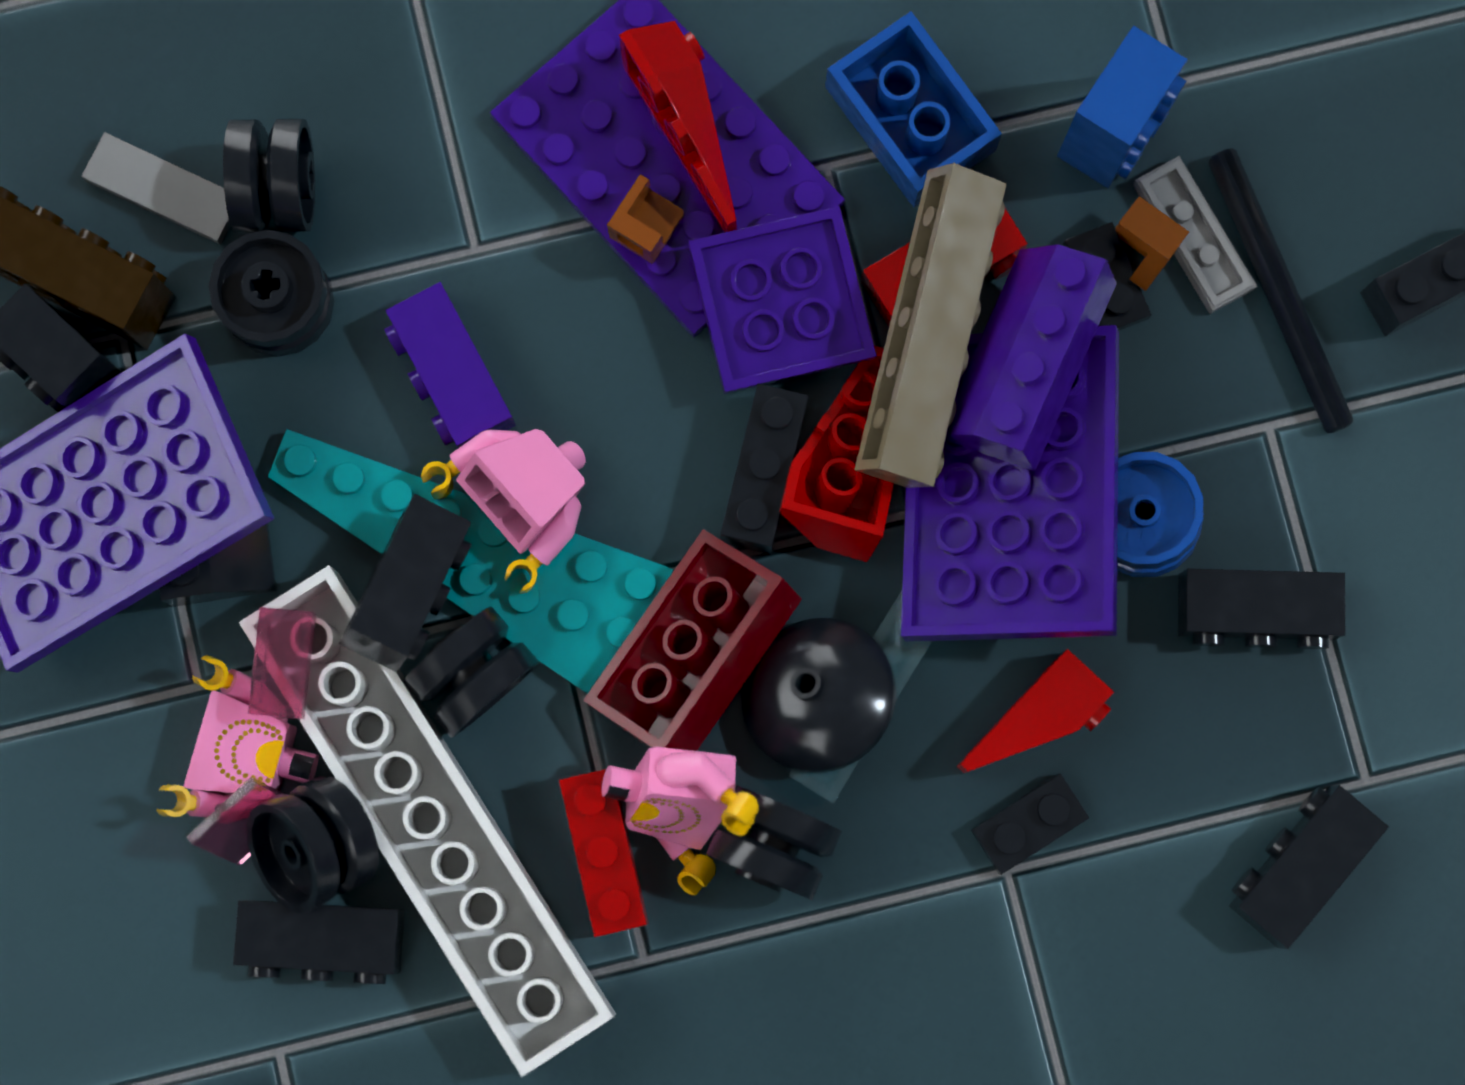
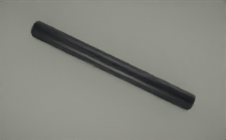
(1280, 291)

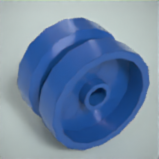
(1171, 535)

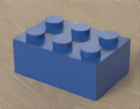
(911, 105)
(1124, 108)

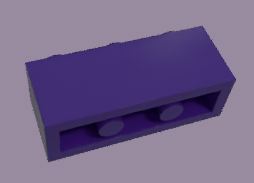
(446, 366)

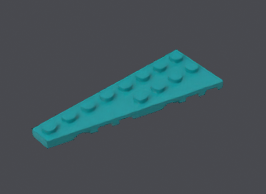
(570, 617)

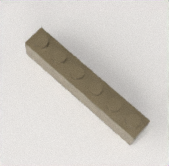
(931, 327)

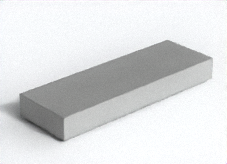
(159, 187)
(1206, 251)

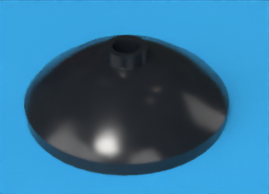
(839, 716)

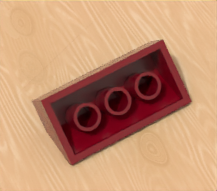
(693, 646)

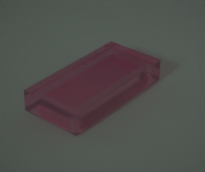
(282, 663)

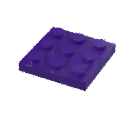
(781, 299)

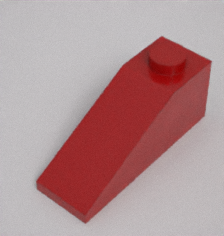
(1051, 708)

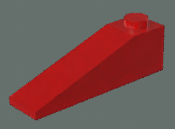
(673, 86)
(823, 492)

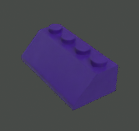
(1031, 353)

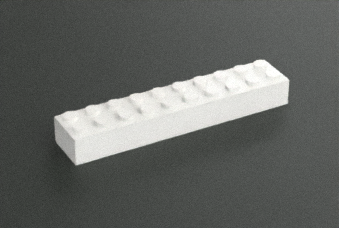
(442, 839)

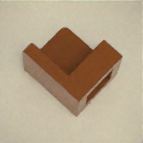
(644, 221)
(1152, 236)

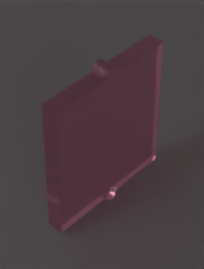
(225, 829)

